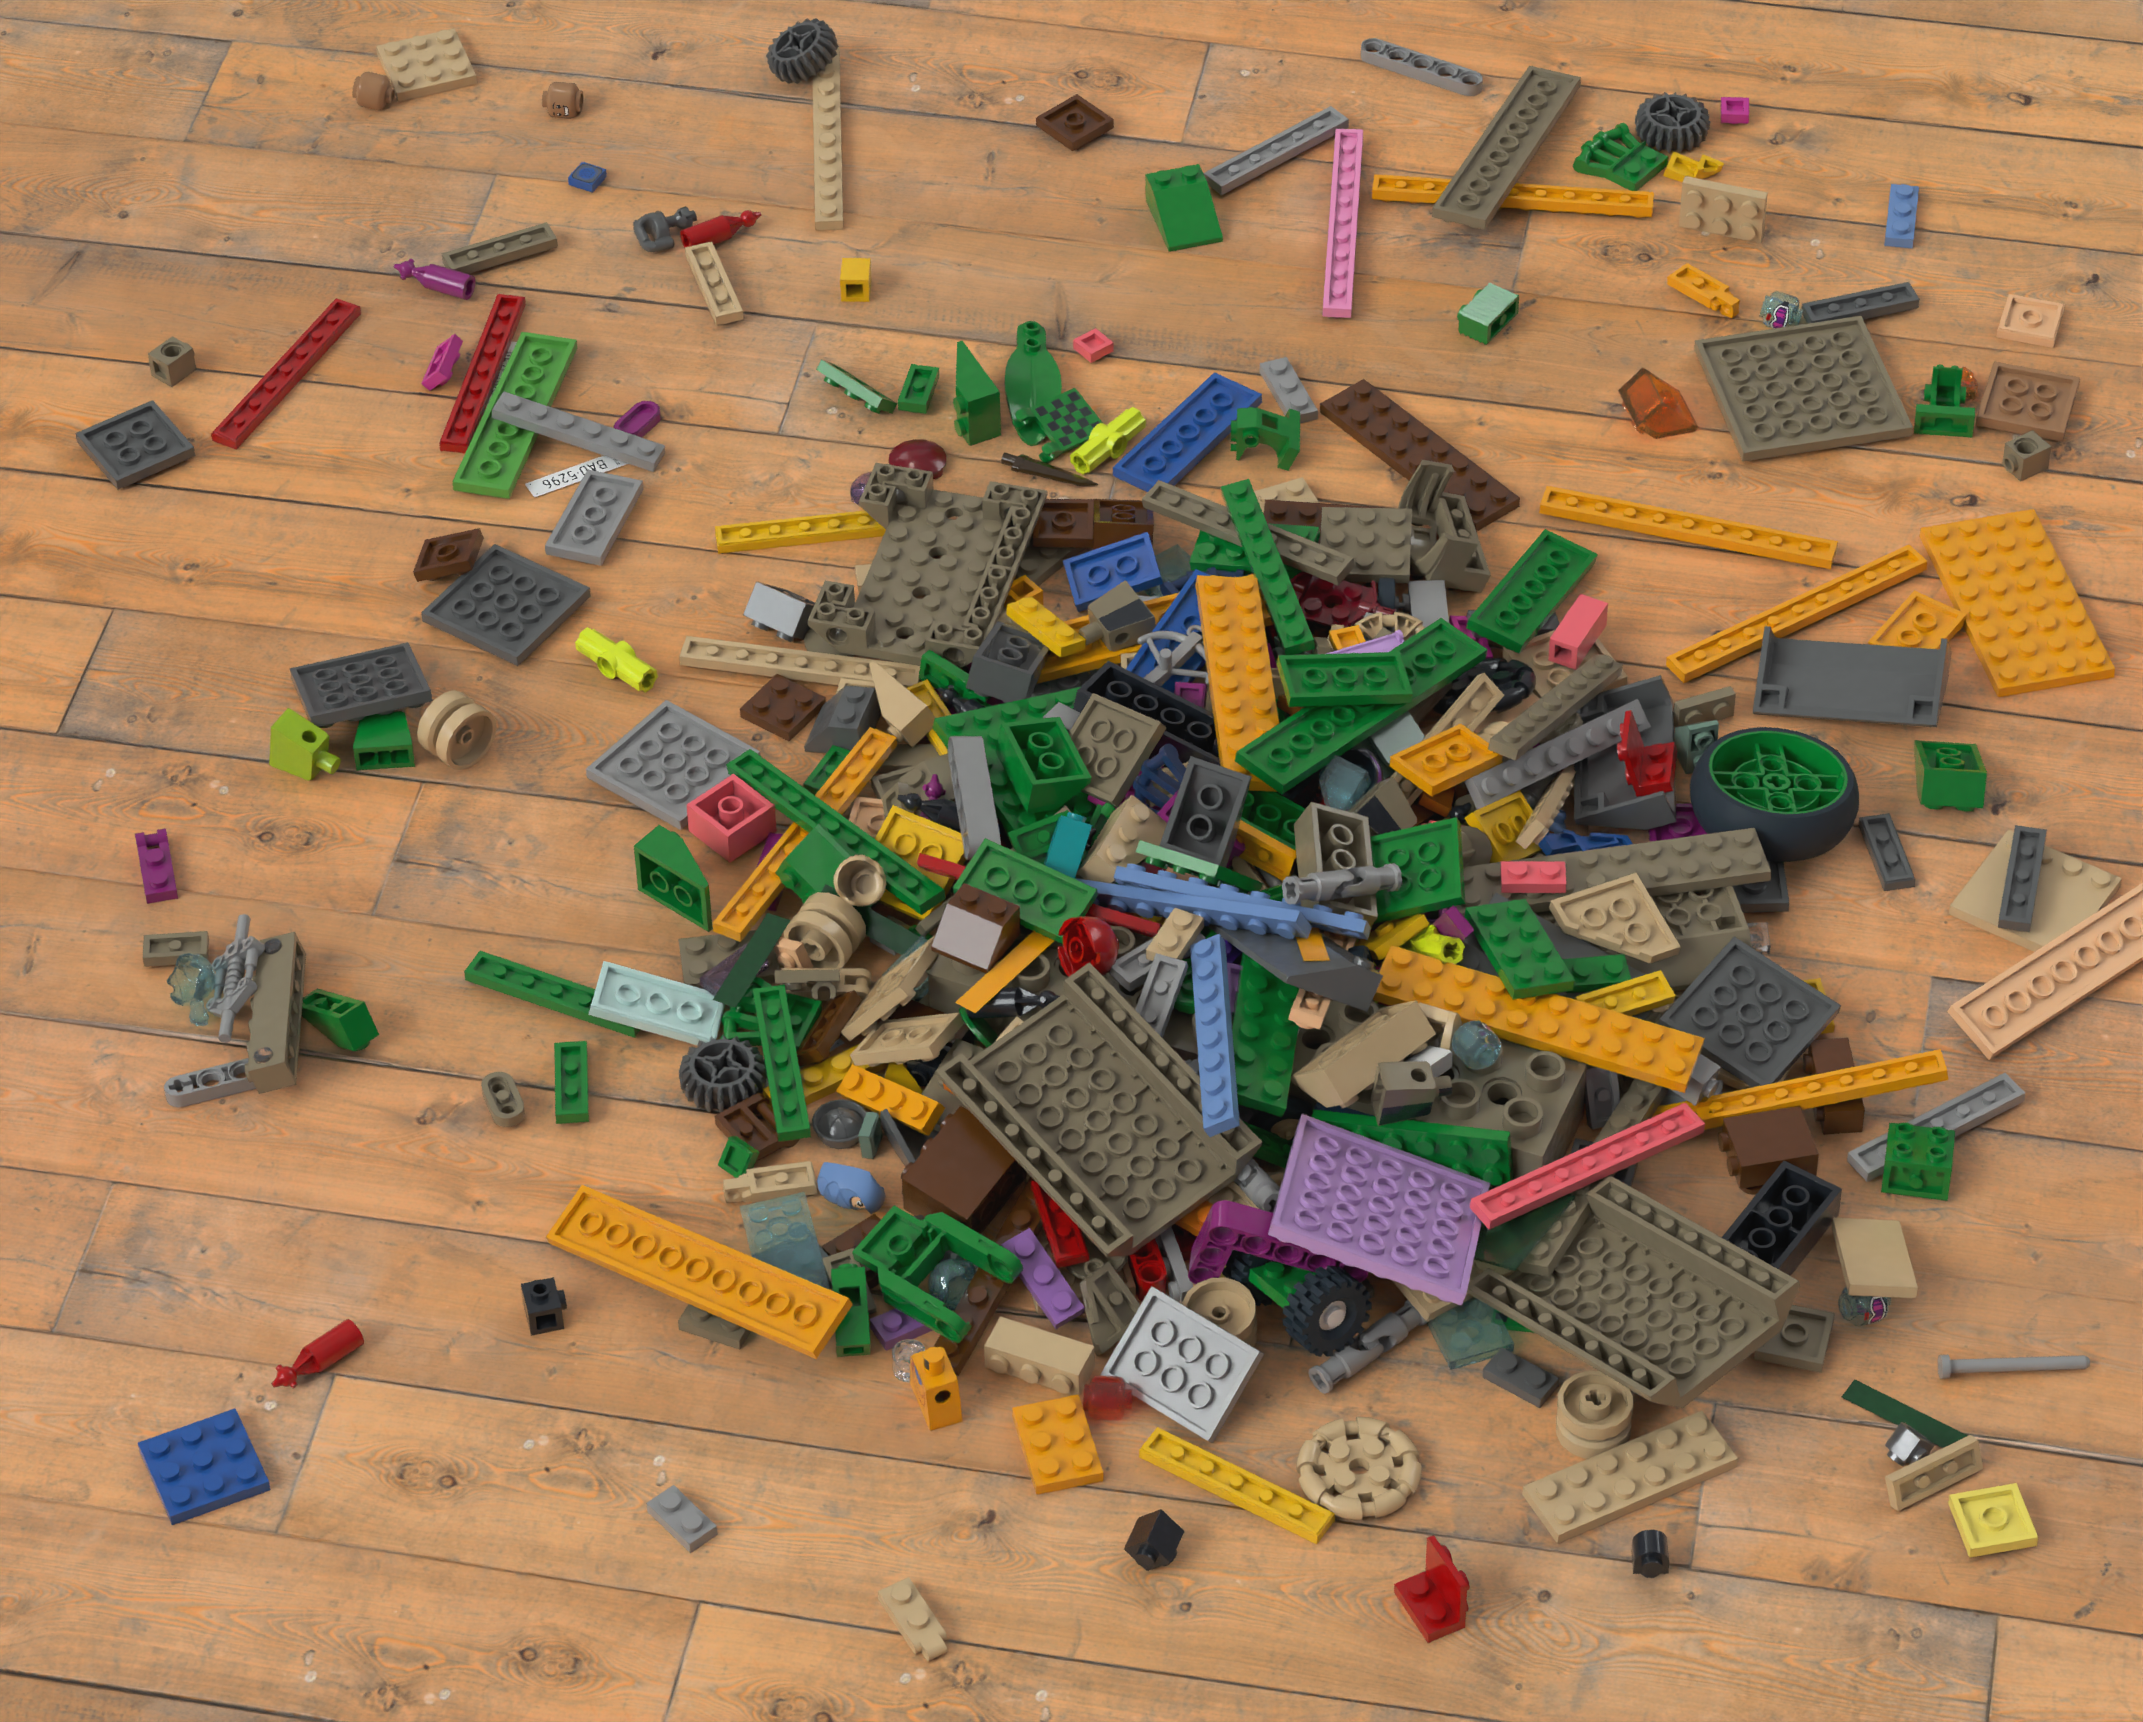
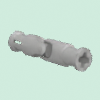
(1341, 883)
(1258, 1186)
(1372, 1343)

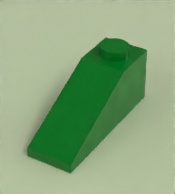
(340, 1019)

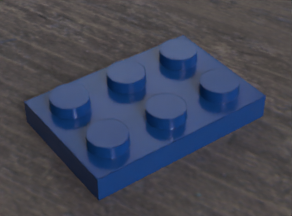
(1106, 567)

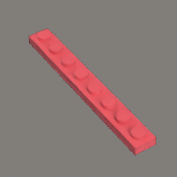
(1586, 1166)

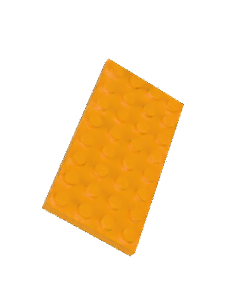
(2017, 603)

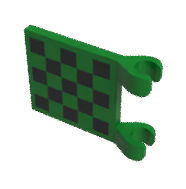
(1064, 420)

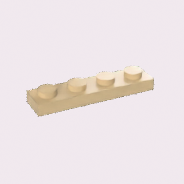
(714, 283)

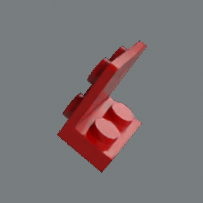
(1647, 767)
(1436, 1596)

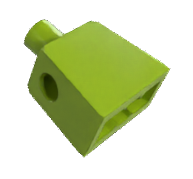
(300, 747)

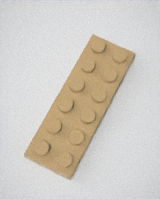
(1629, 1476)

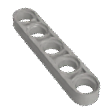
(1429, 75)

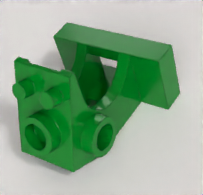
(1944, 413)
(1268, 429)

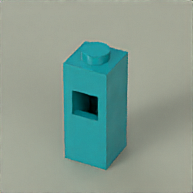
(1068, 844)

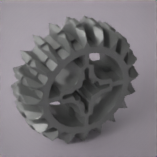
(802, 51)
(1672, 122)
(722, 1073)

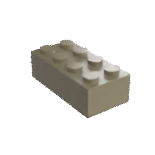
(1330, 842)

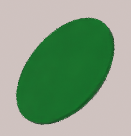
(980, 1028)

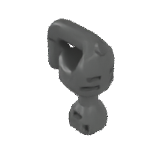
(658, 227)

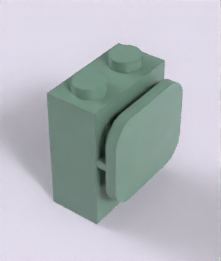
(1391, 739)

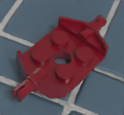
(1353, 600)

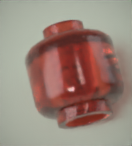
(1107, 1398)

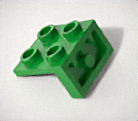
(1918, 1161)

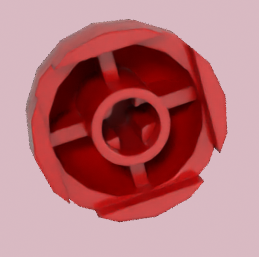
(1087, 941)

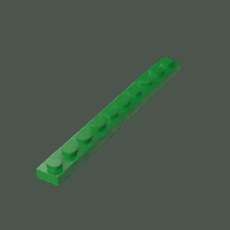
(809, 811)

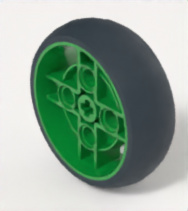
(1782, 785)

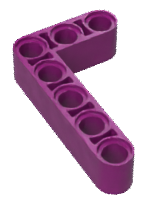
(1246, 1229)

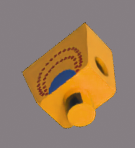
(931, 1375)

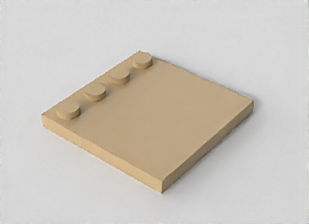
(2064, 896)

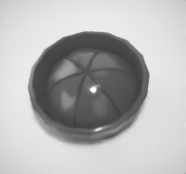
(839, 1123)

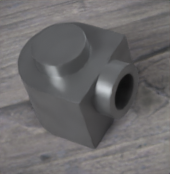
(1907, 1445)

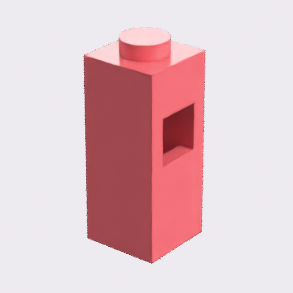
(1578, 631)

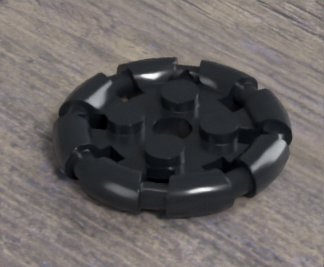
(1512, 678)

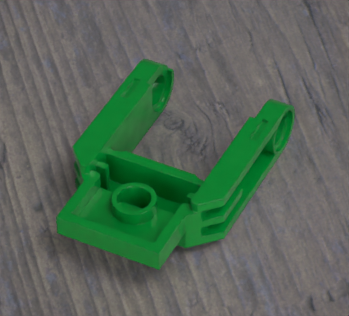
(909, 1248)

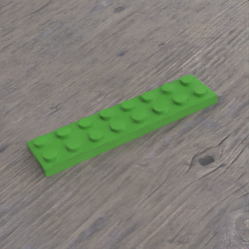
(502, 449)

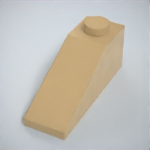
(901, 709)

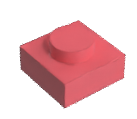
(1093, 345)

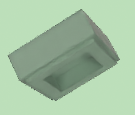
(870, 1135)

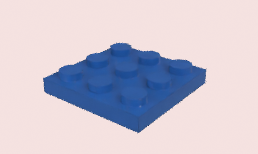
(203, 1466)

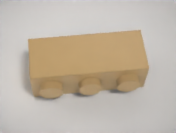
(1039, 1356)

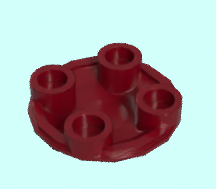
(919, 455)

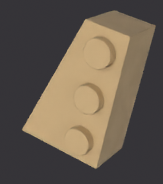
(1119, 840)

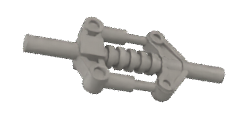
(230, 978)

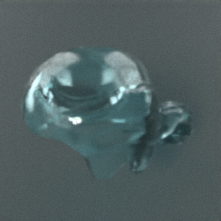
(192, 983)
(950, 1280)

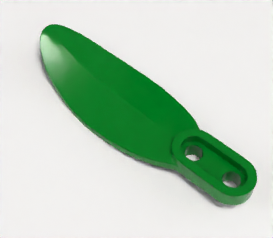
(1031, 377)

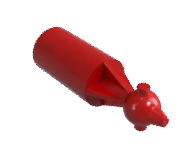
(717, 229)
(321, 1353)

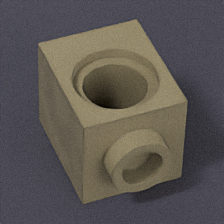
(172, 361)
(2026, 455)

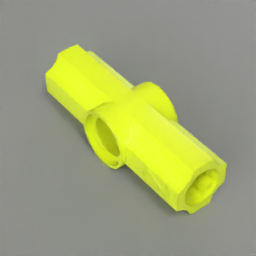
(1108, 440)
(616, 659)
(1433, 944)

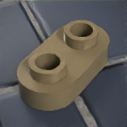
(503, 1099)

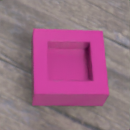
(1734, 110)

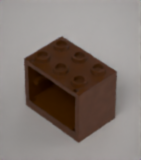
(961, 1173)

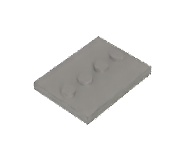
(1183, 1364)

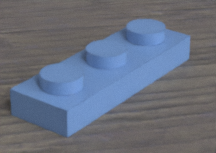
(1901, 216)

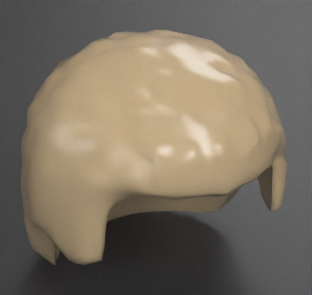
(860, 880)

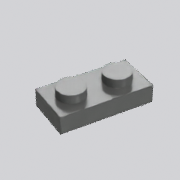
(1520, 1377)

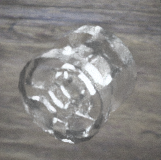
(901, 1353)

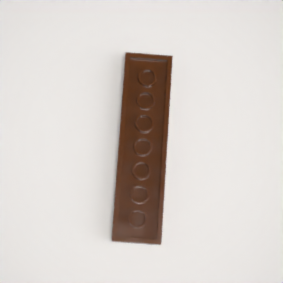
(1405, 442)

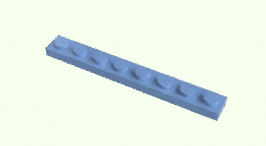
(1215, 911)
(1319, 917)
(1214, 1035)

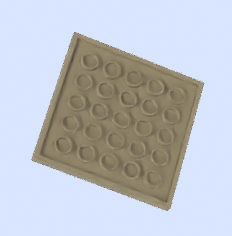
(1802, 388)

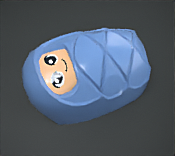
(850, 1187)

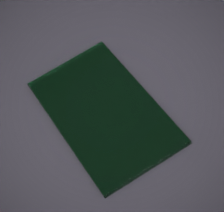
(1515, 1239)

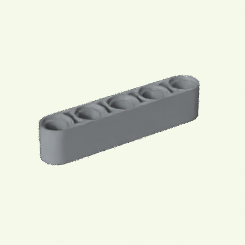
(972, 792)

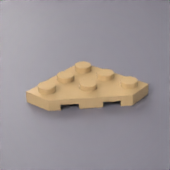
(1618, 918)

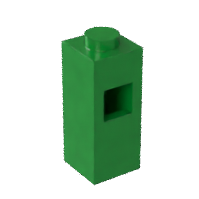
(853, 1332)

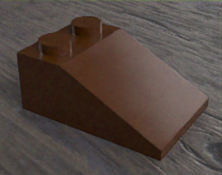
(1120, 520)

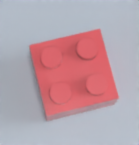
(731, 818)

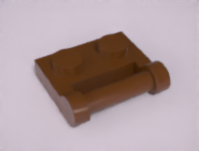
(742, 1123)

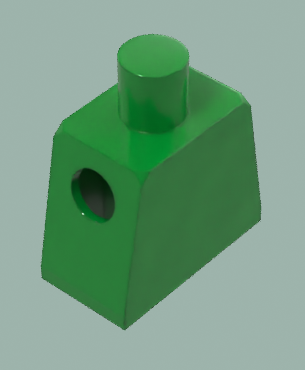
(383, 742)

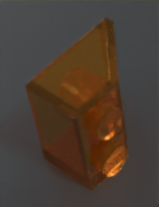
(1656, 406)

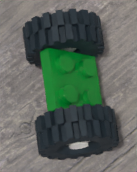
(1320, 1307)

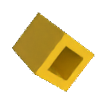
(855, 279)

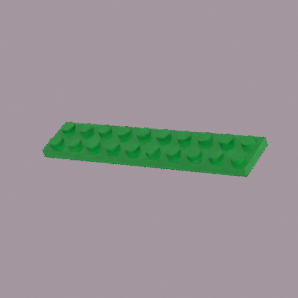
(1318, 733)

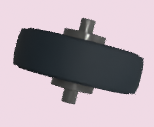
(1386, 594)

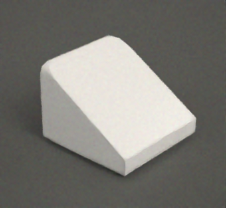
(1438, 1058)

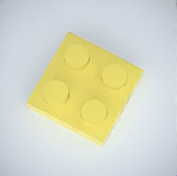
(1993, 1520)

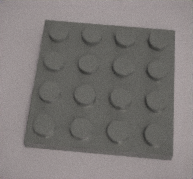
(506, 604)
(361, 685)
(1751, 1014)

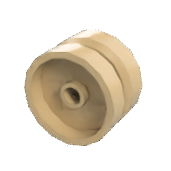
(456, 730)
(827, 929)
(1226, 1305)
(1593, 1414)

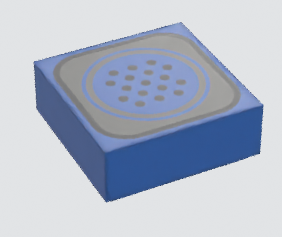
(587, 177)

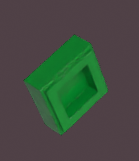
(737, 1157)

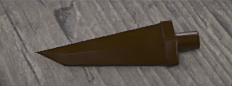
(1035, 467)

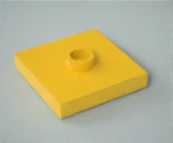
(1393, 933)

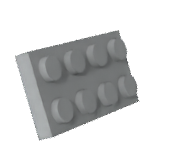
(594, 517)

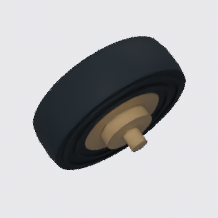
(1286, 1125)

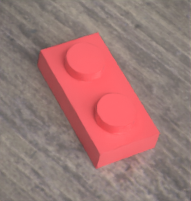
(1533, 877)

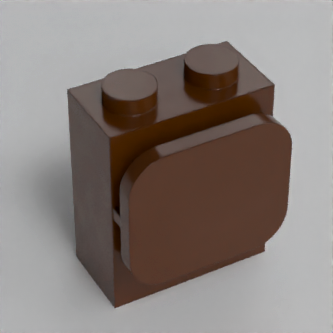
(1764, 1140)

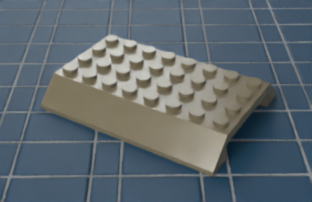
(1101, 1115)
(1648, 1298)

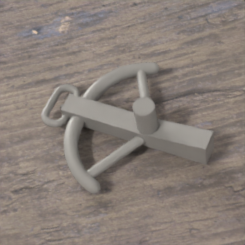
(1169, 661)

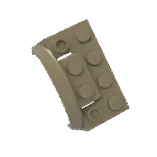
(1458, 552)

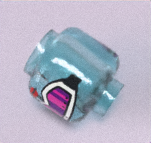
(1780, 310)
(1476, 1045)
(1863, 1309)

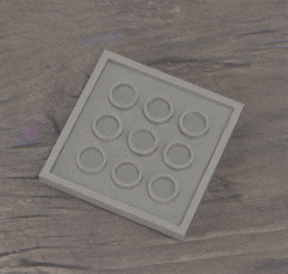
(667, 762)

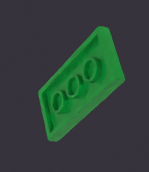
(1226, 556)
(1344, 679)
(1041, 892)
(1519, 949)

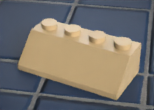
(1352, 1061)

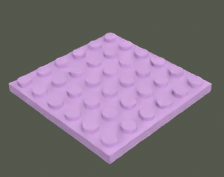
(1379, 1209)

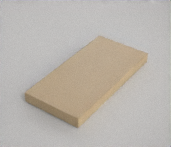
(1874, 1258)

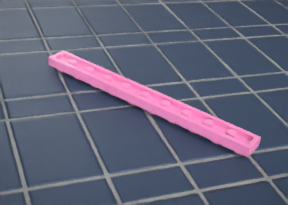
(1343, 223)

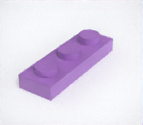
(1044, 1279)

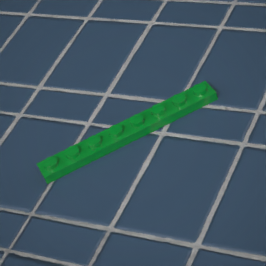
(1267, 567)

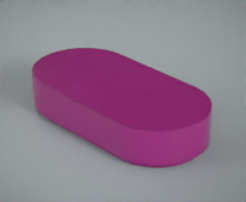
(639, 419)

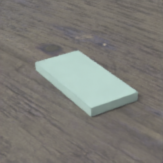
(656, 1004)

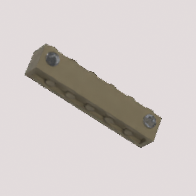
(276, 1014)

